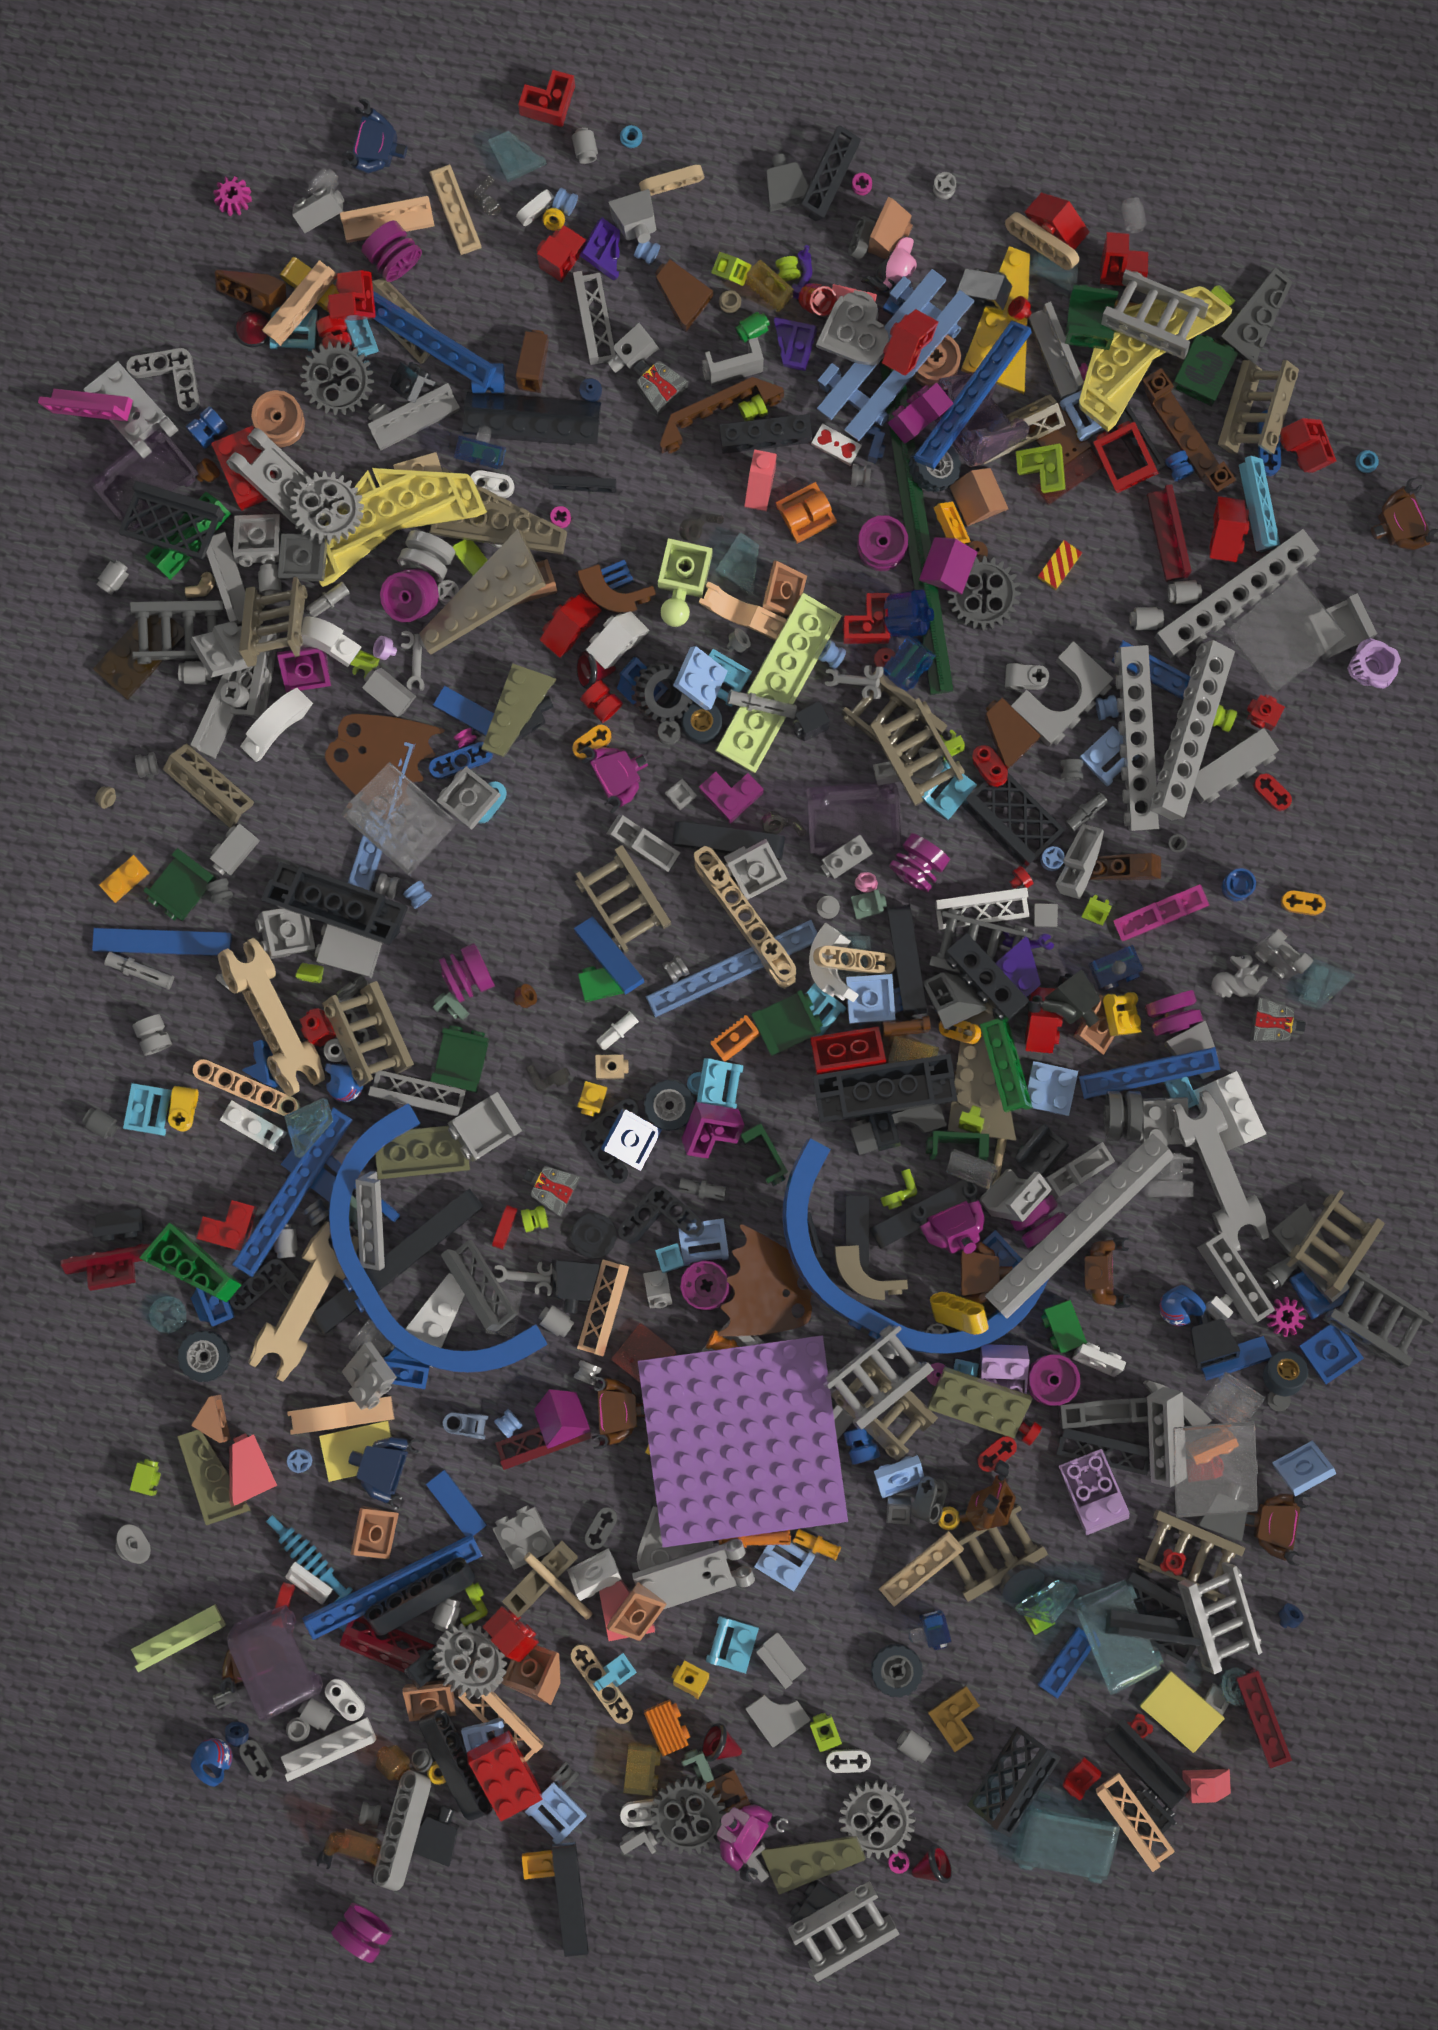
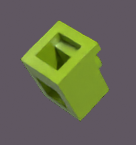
(731, 268)
(145, 1477)
(828, 1740)

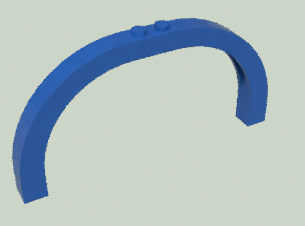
(358, 1281)
(860, 1316)

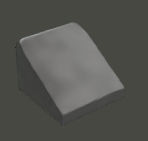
(898, 1509)

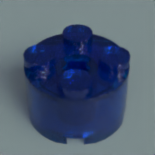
(908, 614)

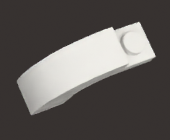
(328, 638)
(274, 721)
(827, 978)

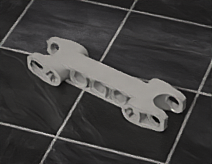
(1204, 1134)

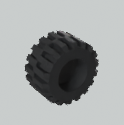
(644, 693)

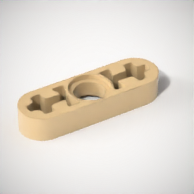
(672, 179)

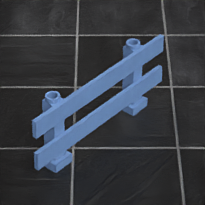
(873, 409)

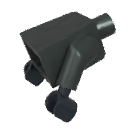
(1070, 1000)

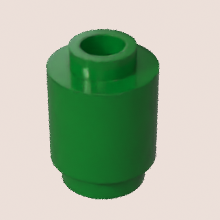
(752, 326)

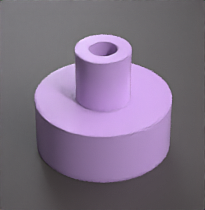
(384, 648)

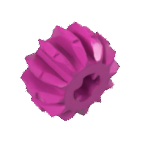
(227, 190)
(1292, 1319)

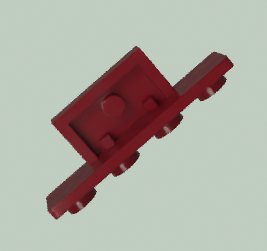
(106, 1268)

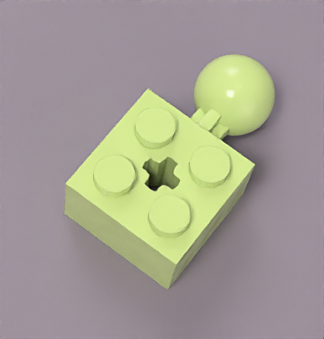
(672, 578)

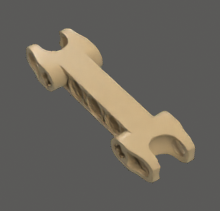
(721, 885)
(287, 1050)
(285, 1336)

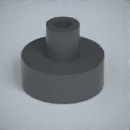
(738, 640)

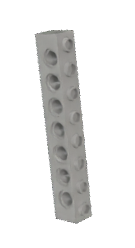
(1299, 544)
(1144, 726)
(1194, 741)

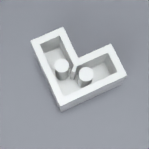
(617, 637)

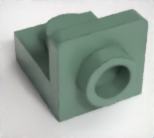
(868, 904)
(454, 1008)
(702, 1767)

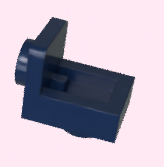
(877, 449)

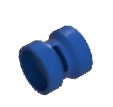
(1179, 465)

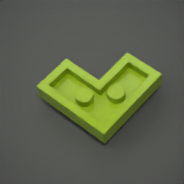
(1047, 461)

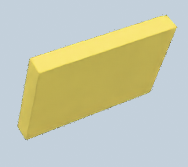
(339, 1445)
(1182, 1711)

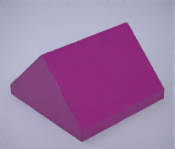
(948, 564)
(304, 671)
(560, 1417)

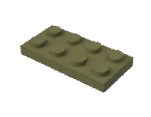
(421, 1153)
(979, 1402)

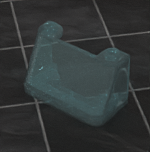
(1119, 1658)
(1066, 1844)

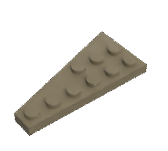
(501, 522)
(494, 588)
(977, 1086)

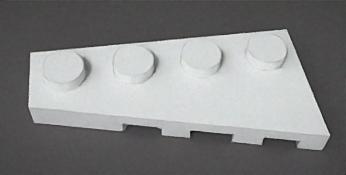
(438, 1313)

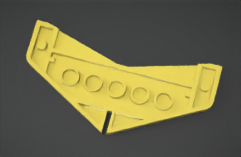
(1118, 371)
(401, 502)

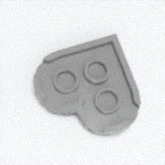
(854, 330)
(653, 1553)

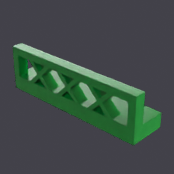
(171, 562)
(1006, 1065)

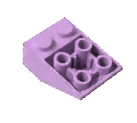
(1005, 1366)
(1094, 1492)

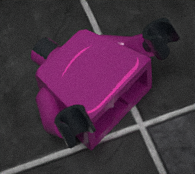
(615, 773)
(954, 1227)
(741, 1834)

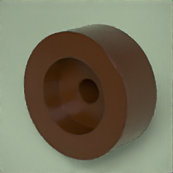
(207, 470)
(981, 548)
(525, 996)

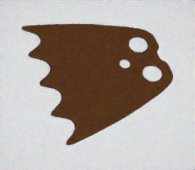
(384, 743)
(759, 1289)

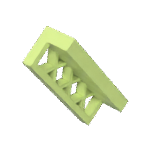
(177, 1637)

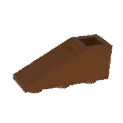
(252, 288)
(1127, 867)

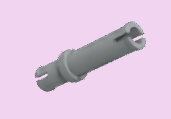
(755, 702)
(163, 980)

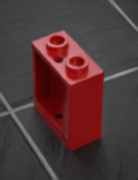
(1135, 477)

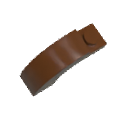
(596, 589)

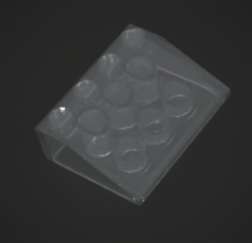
(399, 818)

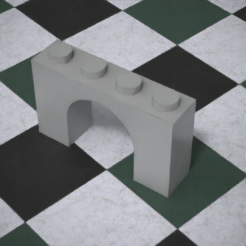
(1091, 682)

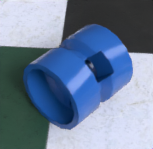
(497, 384)
(212, 421)
(1238, 885)
(858, 1452)

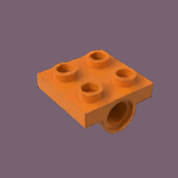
(806, 512)

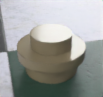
(730, 301)
(105, 797)

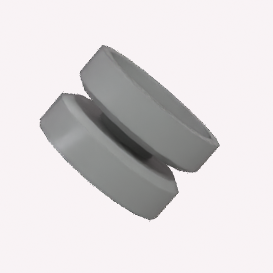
(426, 553)

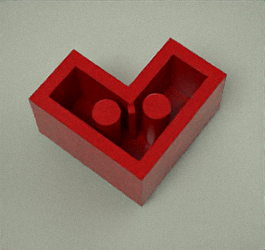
(548, 104)
(1058, 219)
(560, 252)
(1118, 258)
(354, 297)
(908, 340)
(1310, 443)
(1229, 526)
(569, 623)
(868, 628)
(1042, 1026)
(232, 1232)
(510, 1634)

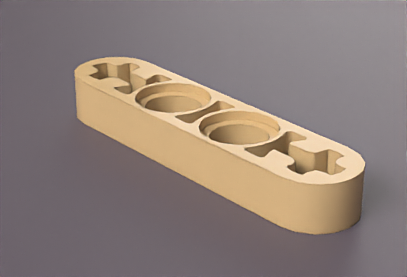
(1024, 228)
(854, 960)
(623, 1704)

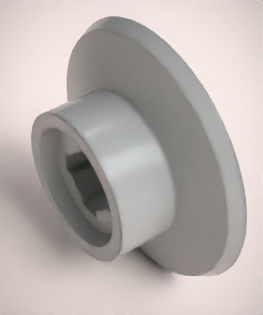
(132, 1544)

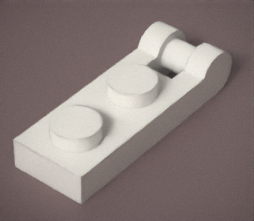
(252, 1125)

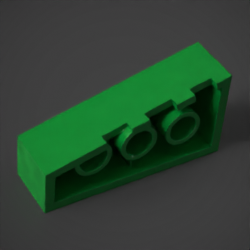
(186, 1260)

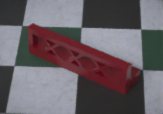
(1169, 534)
(532, 1453)
(385, 1650)
(1263, 1718)

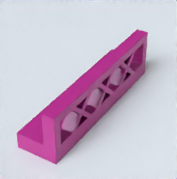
(88, 404)

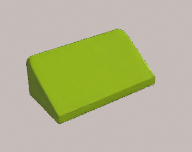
(469, 556)

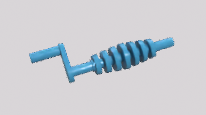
(306, 1555)

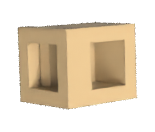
(602, 1070)

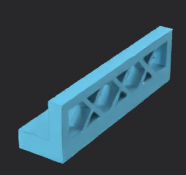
(1259, 504)

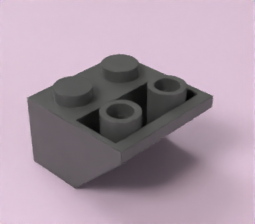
(952, 998)

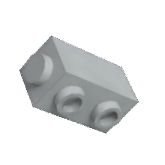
(318, 208)
(388, 691)
(233, 850)
(845, 857)

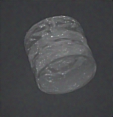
(1170, 1181)

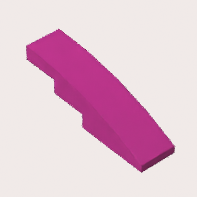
(1161, 913)

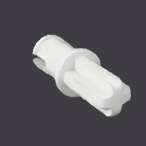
(617, 1031)

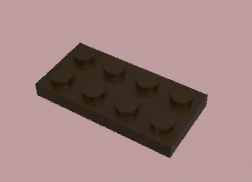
(118, 666)

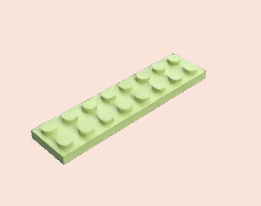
(780, 680)

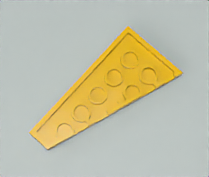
(995, 321)

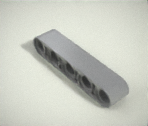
(402, 1830)

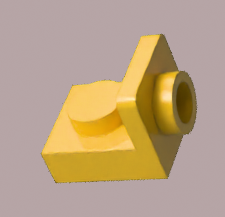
(592, 1098)

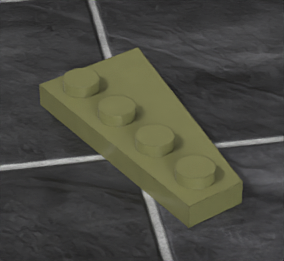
(518, 701)
(208, 1478)
(803, 1863)

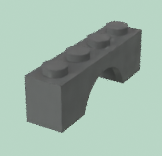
(924, 1118)
(1103, 1412)

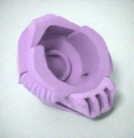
(1374, 664)

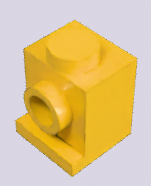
(688, 1670)

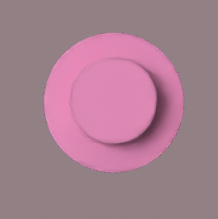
(866, 882)

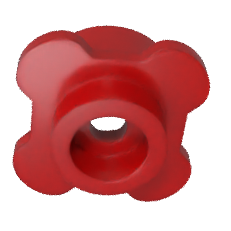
(1179, 1559)
(1145, 1727)

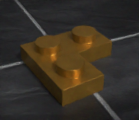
(949, 1714)

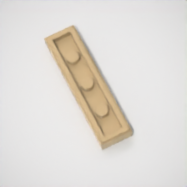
(455, 209)
(921, 1568)

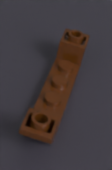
(770, 394)
(1184, 433)

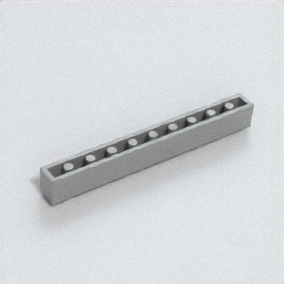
(1080, 1226)

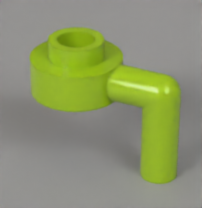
(894, 1200)
(475, 1592)

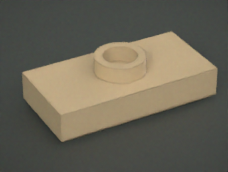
(424, 463)

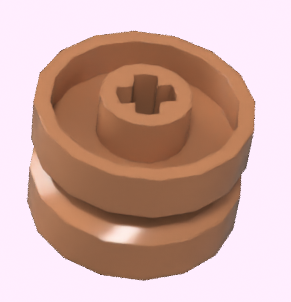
(948, 359)
(285, 408)

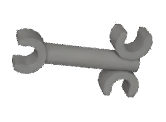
(417, 644)
(870, 681)
(542, 1279)

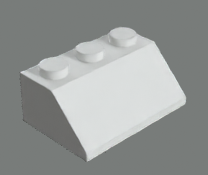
(1237, 1109)

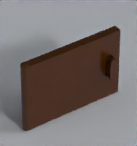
(1065, 436)

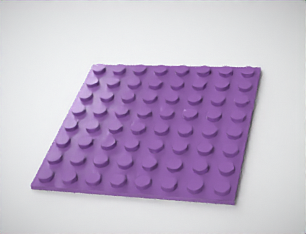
(742, 1441)

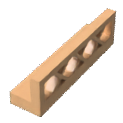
(410, 214)
(300, 303)
(611, 1310)
(508, 1717)
(1127, 1826)

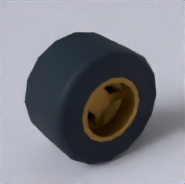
(696, 718)
(1290, 1366)

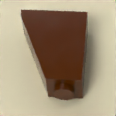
(683, 293)
(532, 361)
(1009, 732)

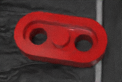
(988, 764)

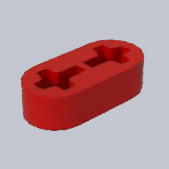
(1276, 788)
(504, 1227)
(993, 1448)
(285, 1595)

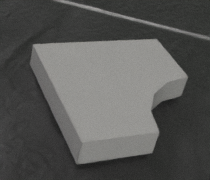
(776, 1719)

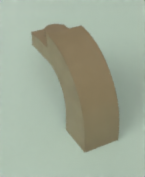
(854, 1277)
(534, 1585)

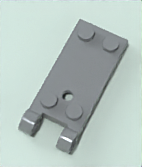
(120, 383)
(288, 473)
(1281, 956)
(683, 1578)

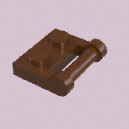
(901, 1028)
(728, 1786)

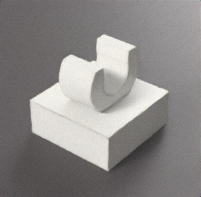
(1219, 1308)

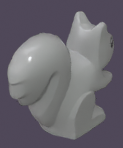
(1243, 983)

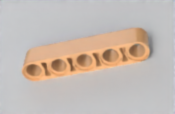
(238, 1081)

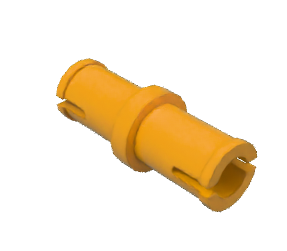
(817, 1544)

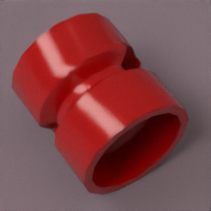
(817, 299)
(333, 330)
(600, 700)

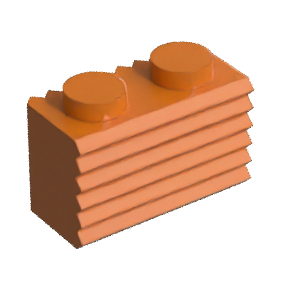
(735, 1038)
(666, 1727)

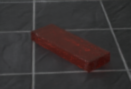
(1074, 473)

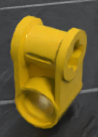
(182, 1103)

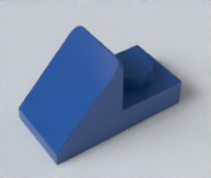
(260, 1070)

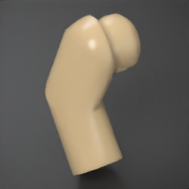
(203, 588)

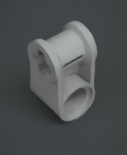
(1023, 677)

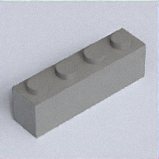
(1233, 765)
(1236, 1278)
(1164, 1414)

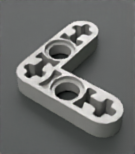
(178, 370)

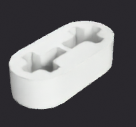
(535, 207)
(848, 1767)

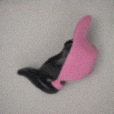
(896, 266)

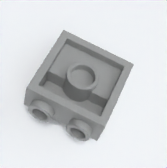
(257, 539)
(220, 649)
(468, 797)
(754, 868)
(284, 933)
(1159, 1119)
(368, 1376)
(523, 1535)

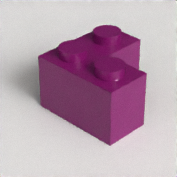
(921, 410)
(731, 801)
(708, 1125)

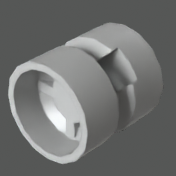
(152, 1034)

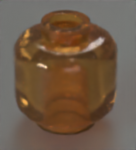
(392, 1762)

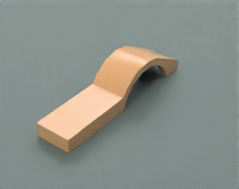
(741, 612)
(339, 1416)

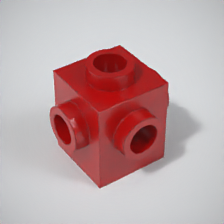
(1271, 708)
(317, 1027)

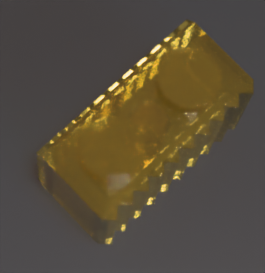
(769, 285)

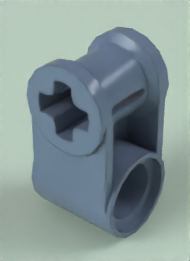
(467, 1424)

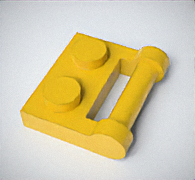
(1125, 1021)

